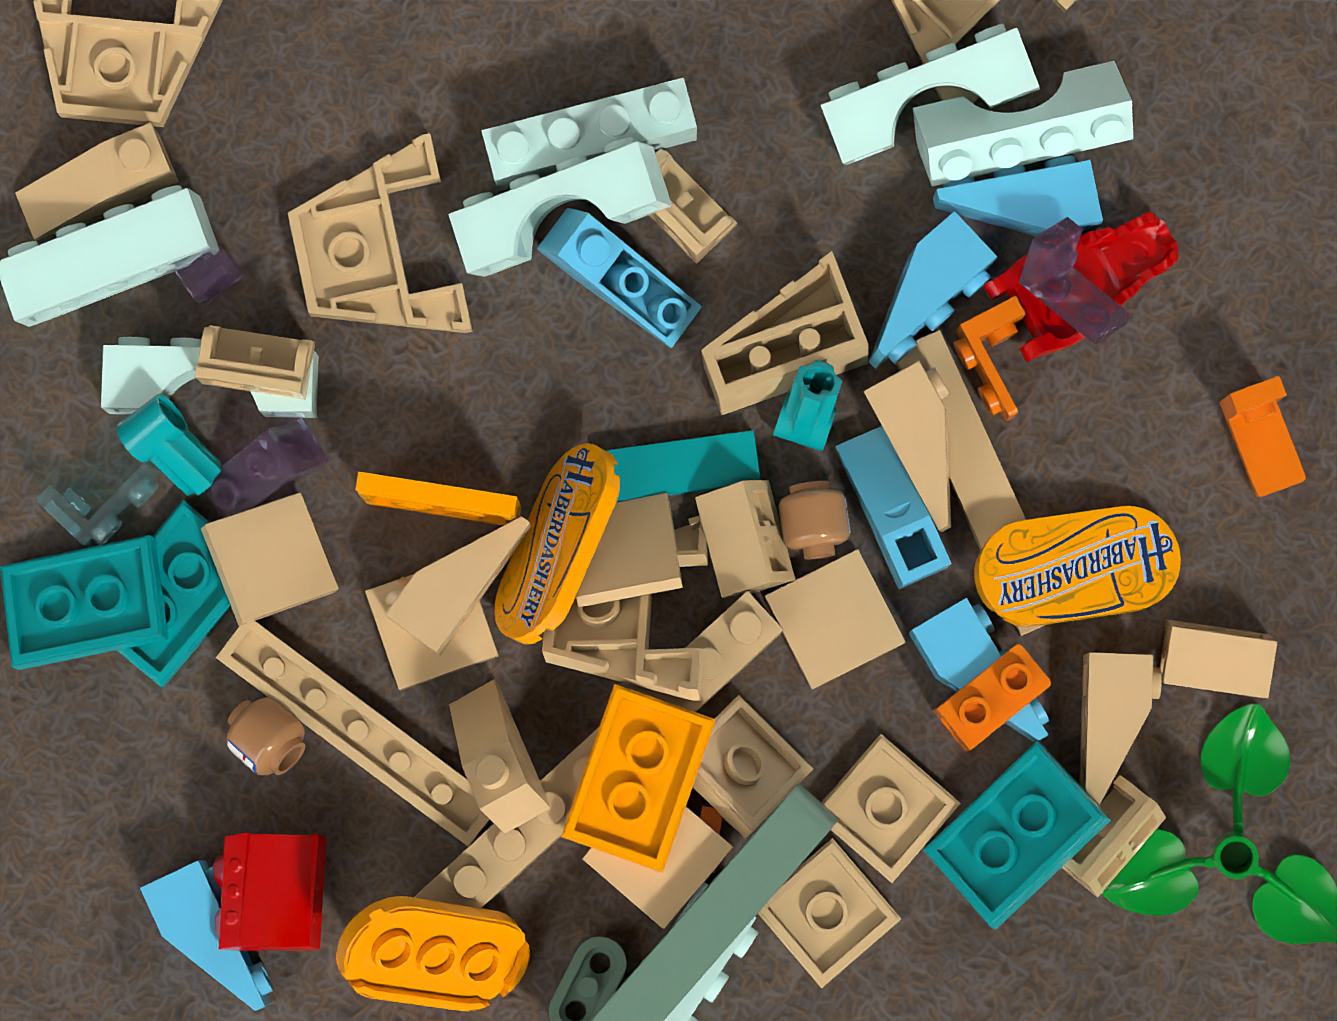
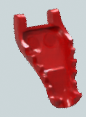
(1111, 259)

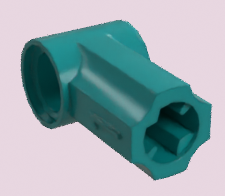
(809, 406)
(162, 436)

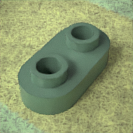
(586, 985)

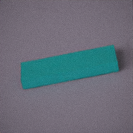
(686, 465)

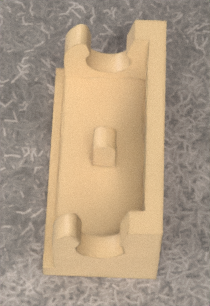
(694, 218)
(255, 362)
(745, 538)
(1217, 658)
(1131, 824)

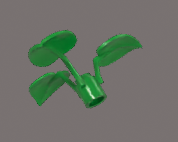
(1296, 900)

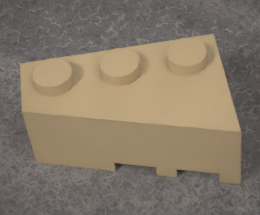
(796, 328)

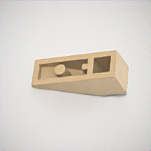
(98, 181)
(918, 429)
(447, 591)
(1114, 707)
(496, 759)

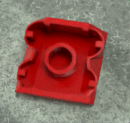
(270, 892)

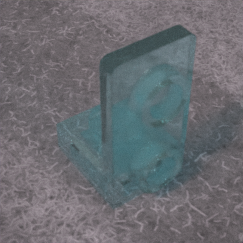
(72, 509)

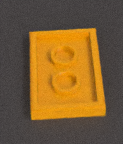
(437, 499)
(638, 778)

